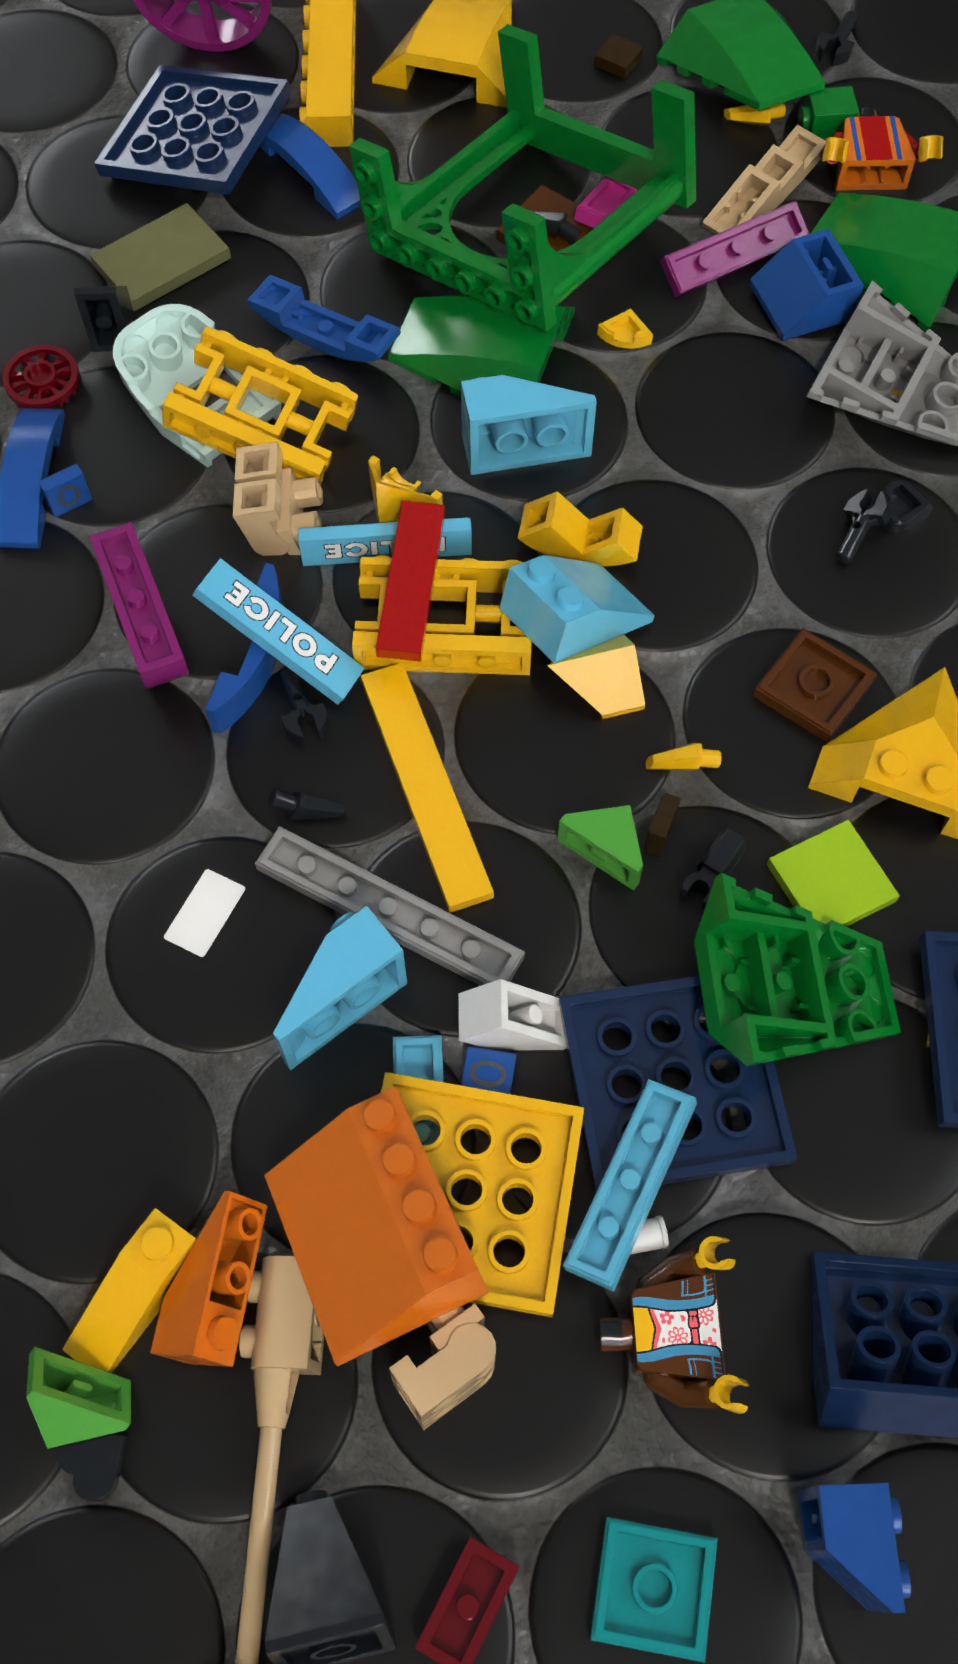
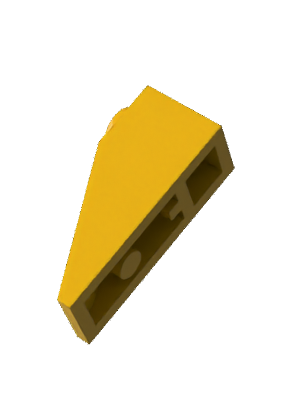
(130, 1293)

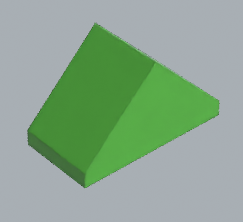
(606, 840)
(75, 1399)

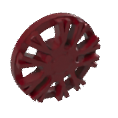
(41, 377)

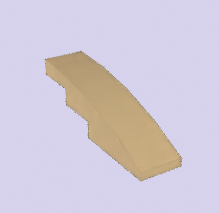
(769, 182)

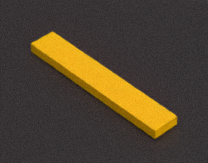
(427, 788)

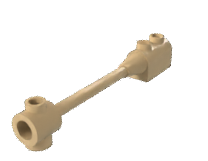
(281, 1346)

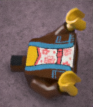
(677, 1331)

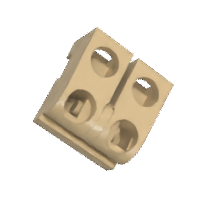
(272, 500)
(459, 1365)

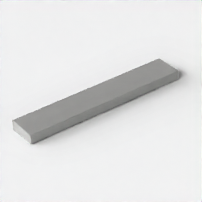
(405, 916)

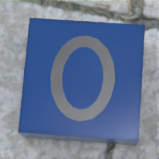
(65, 490)
(489, 1070)

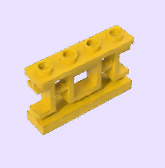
(263, 372)
(449, 646)

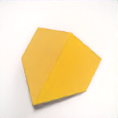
(392, 489)
(605, 677)

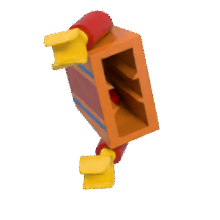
(876, 152)

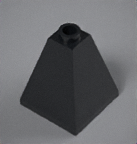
(321, 1592)

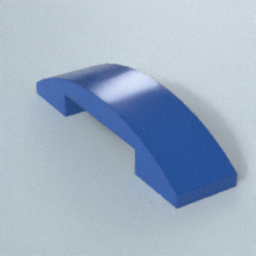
(316, 162)
(319, 327)
(23, 466)
(235, 693)

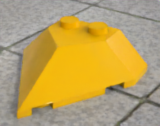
(900, 752)

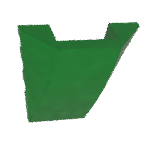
(744, 50)
(900, 247)
(467, 339)
(785, 981)

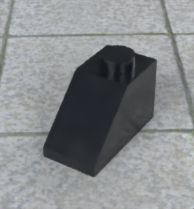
(104, 314)

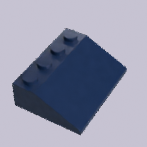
(885, 1344)

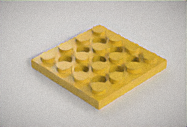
(548, 1180)

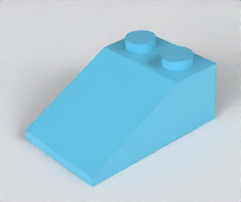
(523, 423)
(569, 605)
(347, 979)

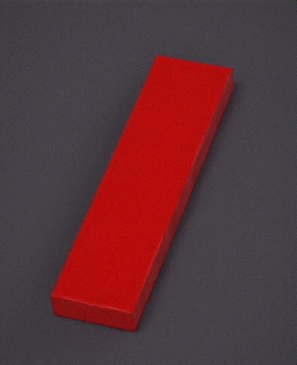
(410, 581)

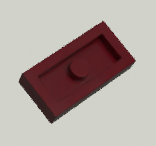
(467, 1605)

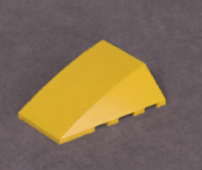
(456, 40)

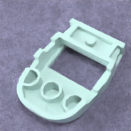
(160, 352)

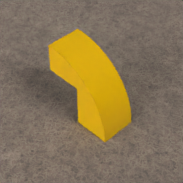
(562, 531)

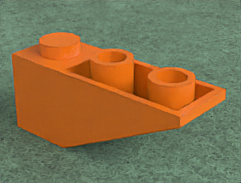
(210, 1292)

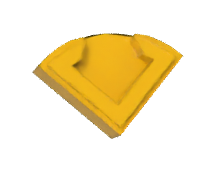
(625, 331)

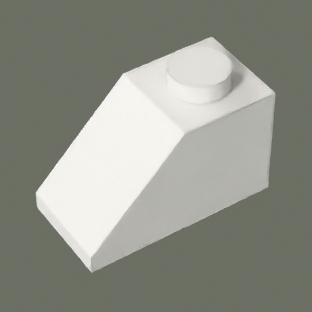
(510, 1018)

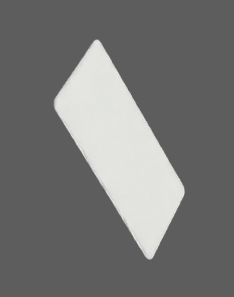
(204, 913)

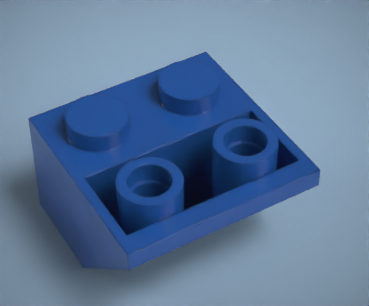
(808, 286)
(854, 1540)

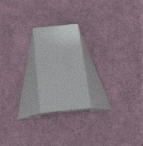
(885, 353)

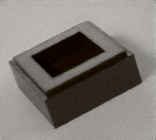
(618, 56)
(662, 824)

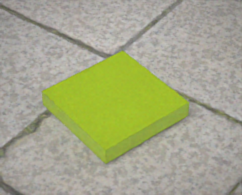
(833, 876)

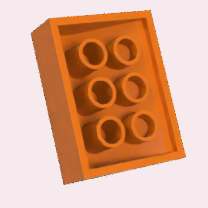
(372, 1228)

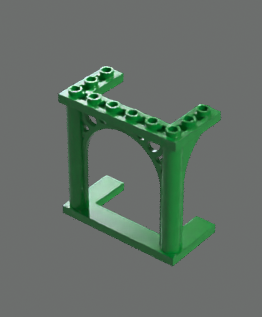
(534, 274)

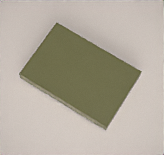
(161, 255)

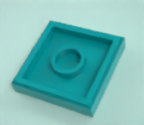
(654, 1589)

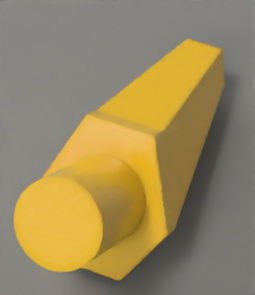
(752, 116)
(687, 758)

